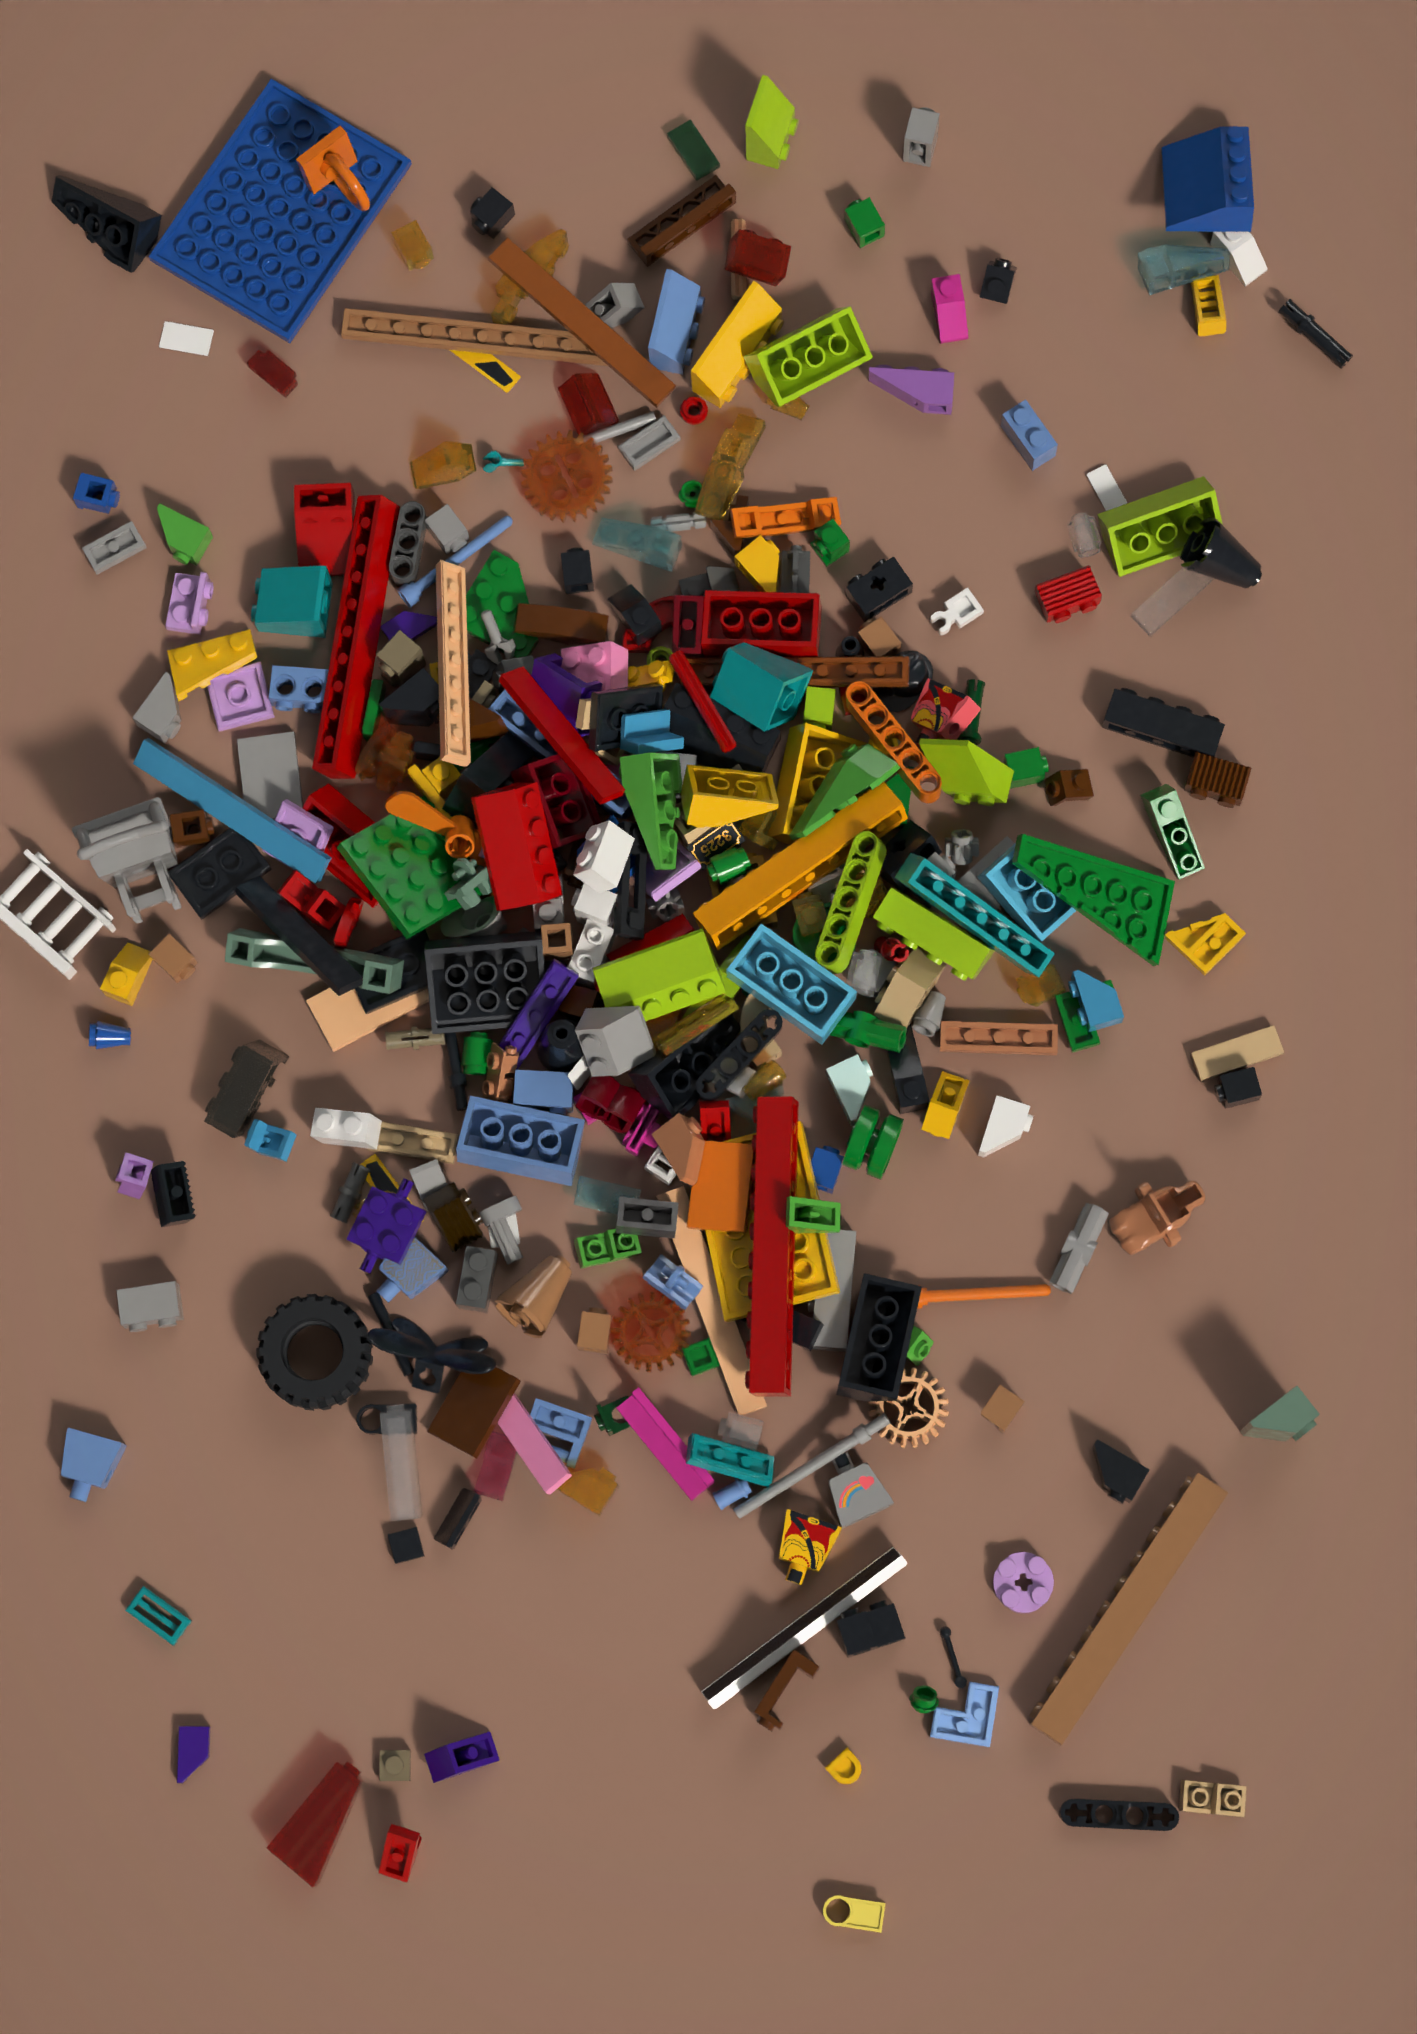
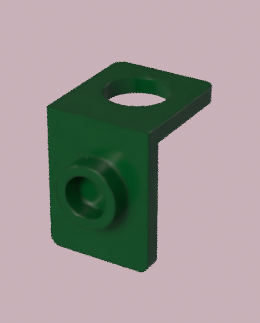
(605, 1420)

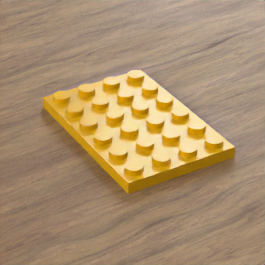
(813, 1266)

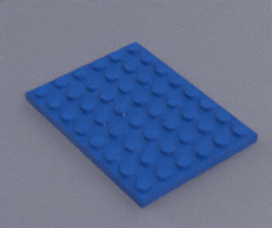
(255, 227)

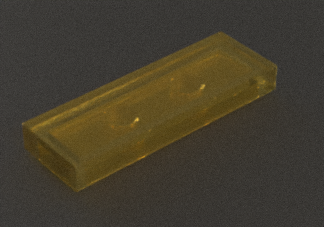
(694, 1024)

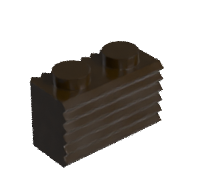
(453, 1216)

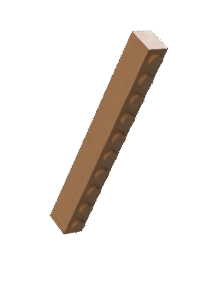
(1128, 1609)

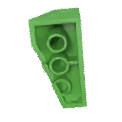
(852, 774)

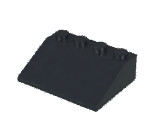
(481, 979)

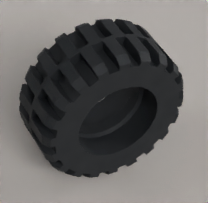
(286, 1324)

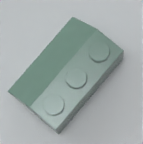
(1286, 1418)

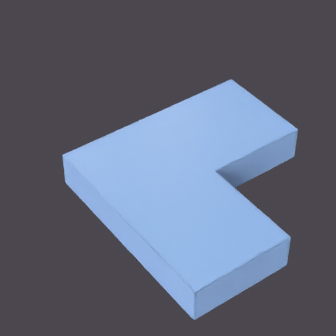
(974, 1724)

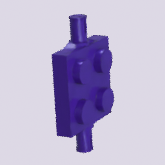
(386, 1225)

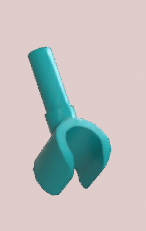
(497, 461)

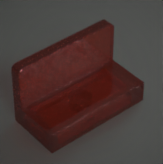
(587, 402)

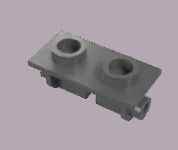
(795, 570)

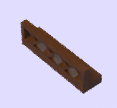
(684, 225)

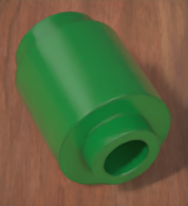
(728, 865)
(475, 1053)

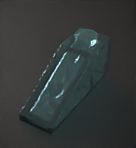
(1177, 265)

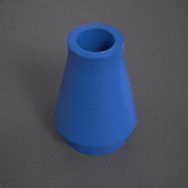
(108, 1035)

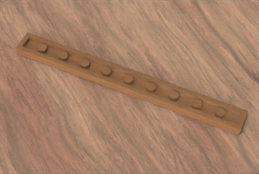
(466, 336)

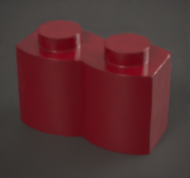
(611, 1103)

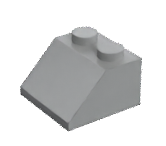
(614, 1039)

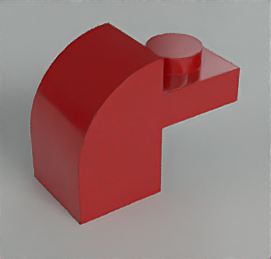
(311, 901)

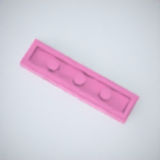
(533, 1446)

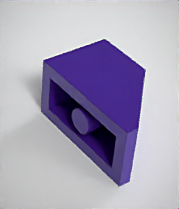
(461, 1757)

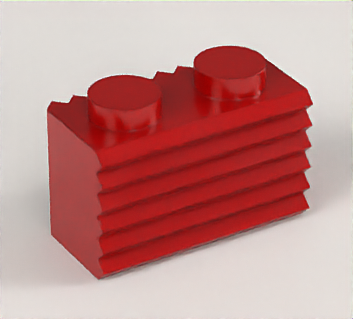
(1068, 595)

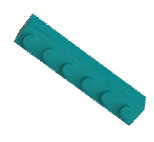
(974, 915)

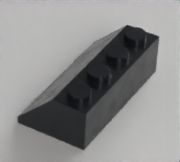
(753, 745)
(879, 1339)

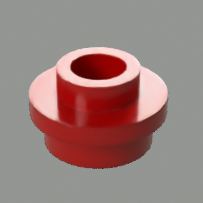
(693, 402)

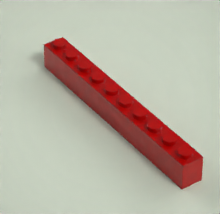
(356, 637)
(773, 1248)

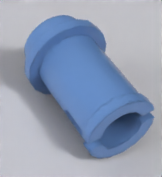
(732, 1493)

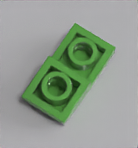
(606, 1248)

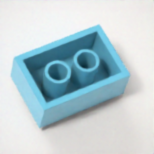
(1023, 898)

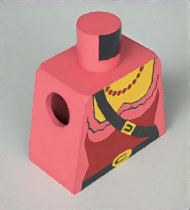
(942, 712)

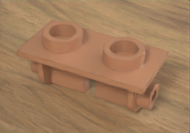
(500, 1062)

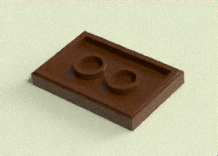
(473, 1409)

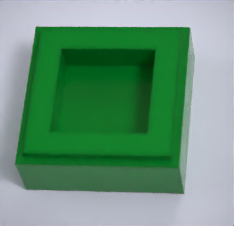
(700, 1357)

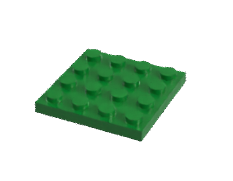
(404, 871)

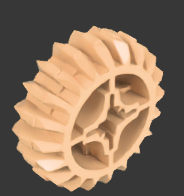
(921, 1414)

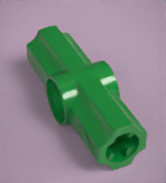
(865, 1030)

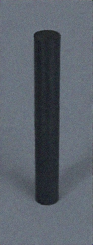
(386, 1323)

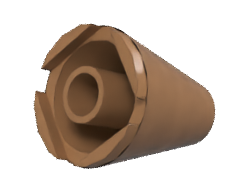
(535, 1296)

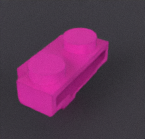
(643, 1133)

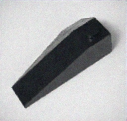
(113, 222)

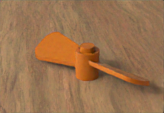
(459, 831)

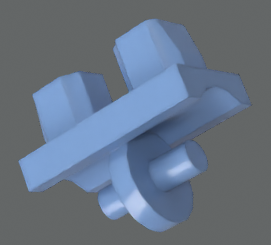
(673, 1282)

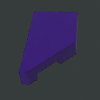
(410, 624)
(192, 1750)

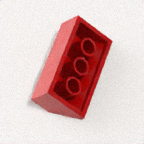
(347, 821)
(516, 845)

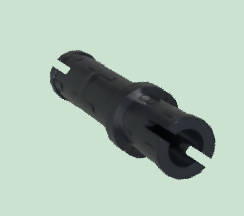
(1315, 333)

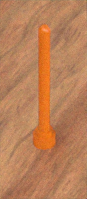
(982, 1293)

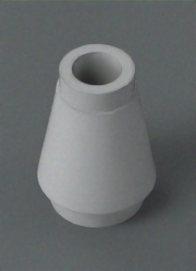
(929, 1015)

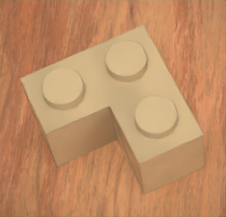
(908, 988)

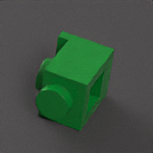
(830, 542)

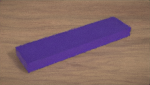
(539, 1009)

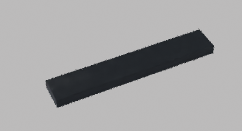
(299, 936)

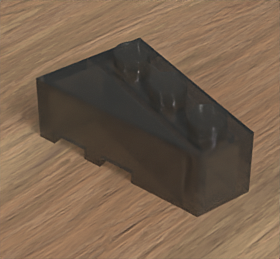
(243, 1087)

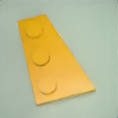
(202, 661)

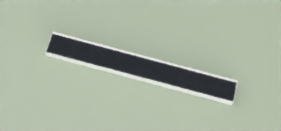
(804, 1627)

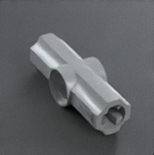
(1078, 1248)

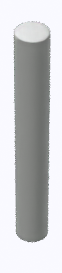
(621, 427)

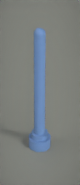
(411, 592)

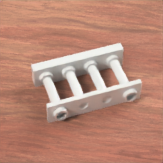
(43, 940)

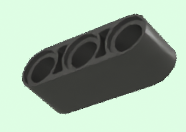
(408, 531)

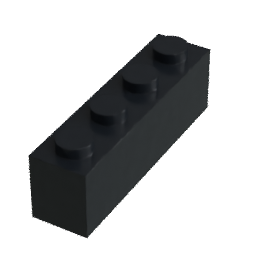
(1162, 724)

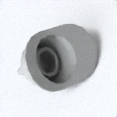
(476, 921)

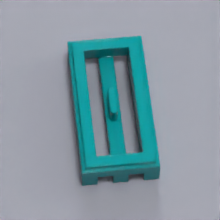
(179, 1630)

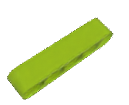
(847, 889)

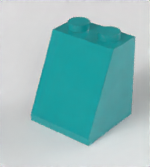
(293, 601)
(760, 685)

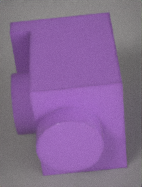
(133, 1175)

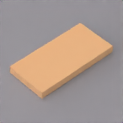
(344, 1017)

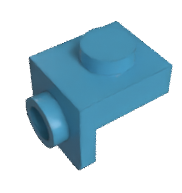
(270, 1140)

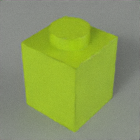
(819, 707)

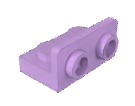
(189, 602)

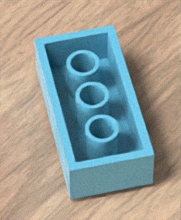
(791, 984)

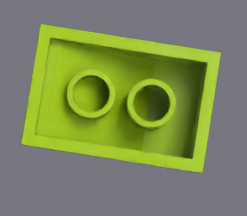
(769, 125)
(968, 771)

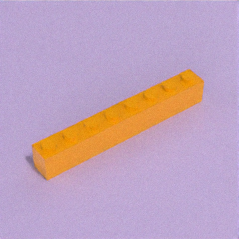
(797, 866)

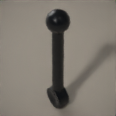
(960, 1681)

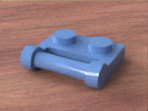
(563, 1425)

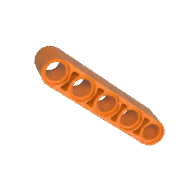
(892, 729)

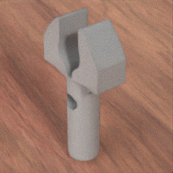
(497, 640)

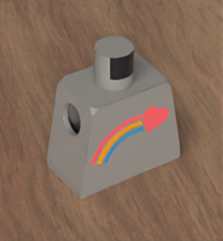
(856, 1491)

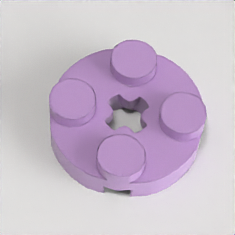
(1034, 1569)

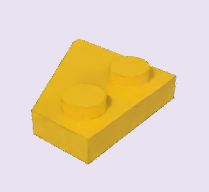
(1206, 941)

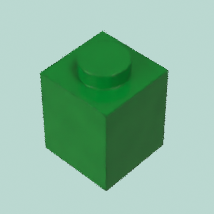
(864, 222)
(1028, 767)

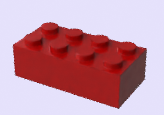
(768, 620)

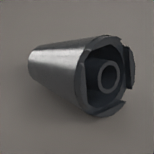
(1220, 556)
(559, 1046)

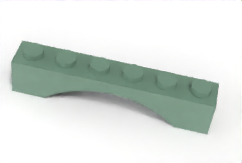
(269, 951)

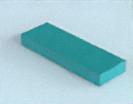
(730, 1459)

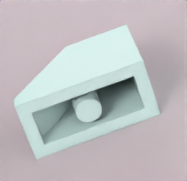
(851, 1084)

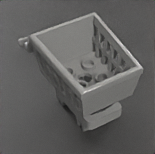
(131, 847)

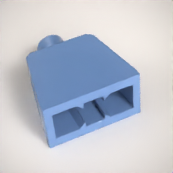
(89, 1461)

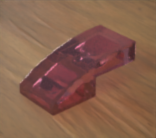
(496, 1467)

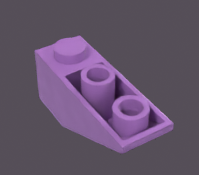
(920, 389)

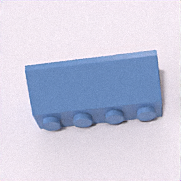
(520, 1140)

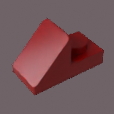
(715, 1120)
(399, 1852)

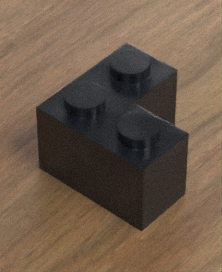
(869, 1629)

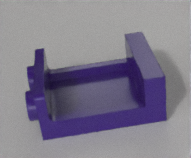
(562, 686)

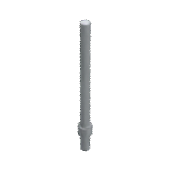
(860, 1434)

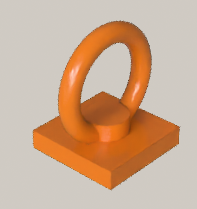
(329, 162)

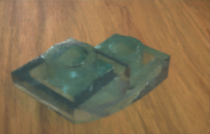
(602, 1194)

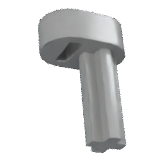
(495, 1217)

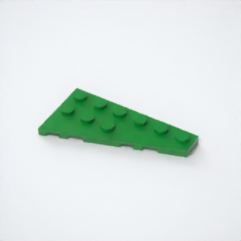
(1113, 896)

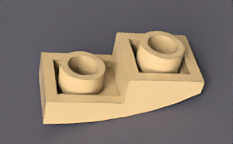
(1212, 1798)

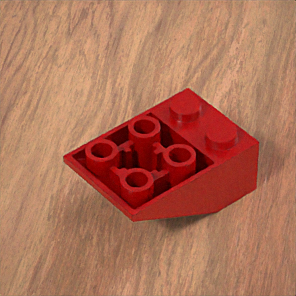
(324, 524)

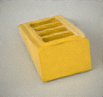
(1210, 322)

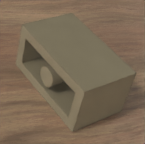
(400, 659)

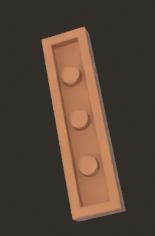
(999, 1038)

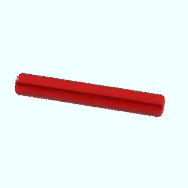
(702, 701)

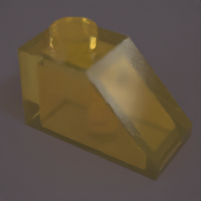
(443, 465)
(591, 1488)

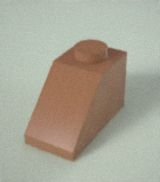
(682, 1146)

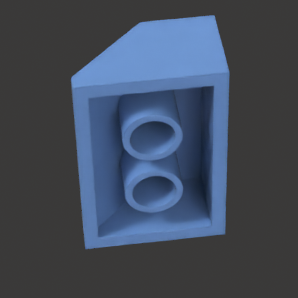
(675, 323)

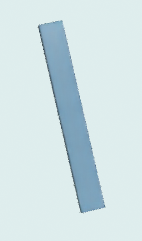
(232, 810)

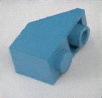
(1097, 1002)

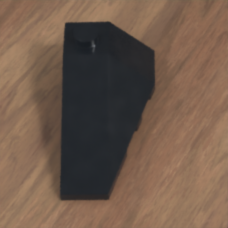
(672, 1079)

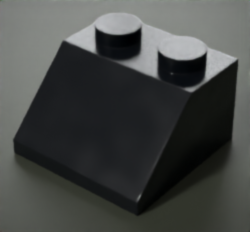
(413, 702)

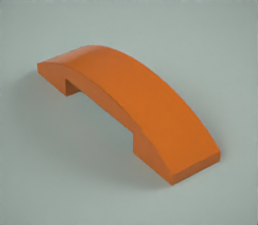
(784, 518)

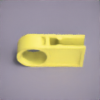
(863, 1914)

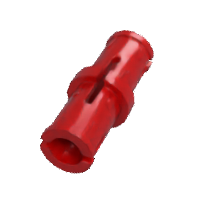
(893, 947)

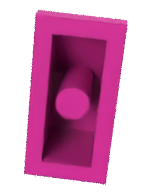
(949, 308)

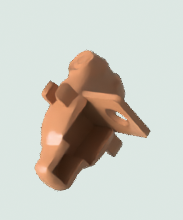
(1156, 1215)

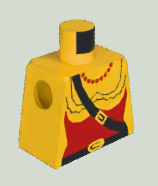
(806, 1544)

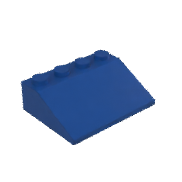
(1209, 182)

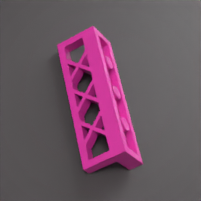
(664, 1444)

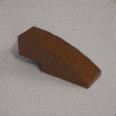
(561, 624)

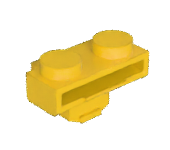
(655, 672)

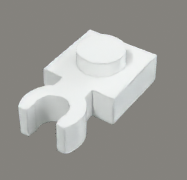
(960, 610)

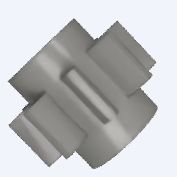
(961, 846)
(667, 906)

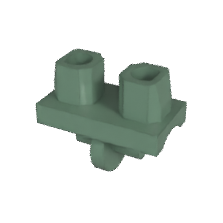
(470, 878)

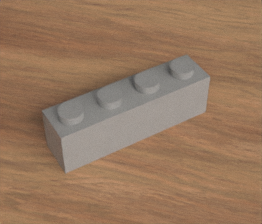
(835, 1309)

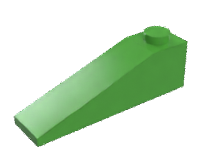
(651, 791)

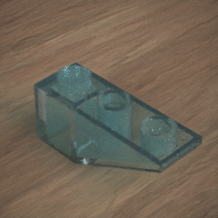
(639, 542)

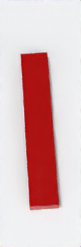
(561, 735)

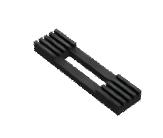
(628, 920)

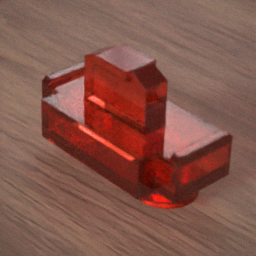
(273, 372)

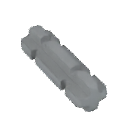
(679, 522)

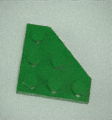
(498, 589)

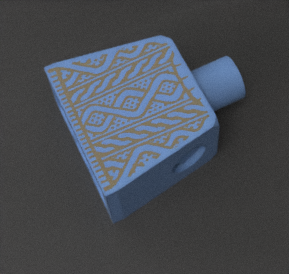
(414, 1275)

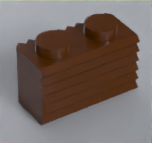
(1217, 780)

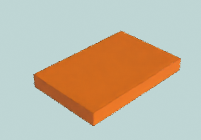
(723, 1188)

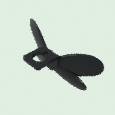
(412, 1342)

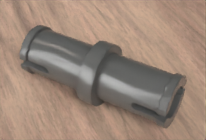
(350, 1192)

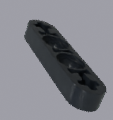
(742, 1058)
(1119, 1811)

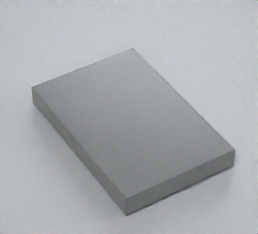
(270, 771)

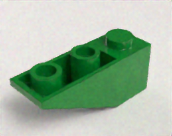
(1173, 830)

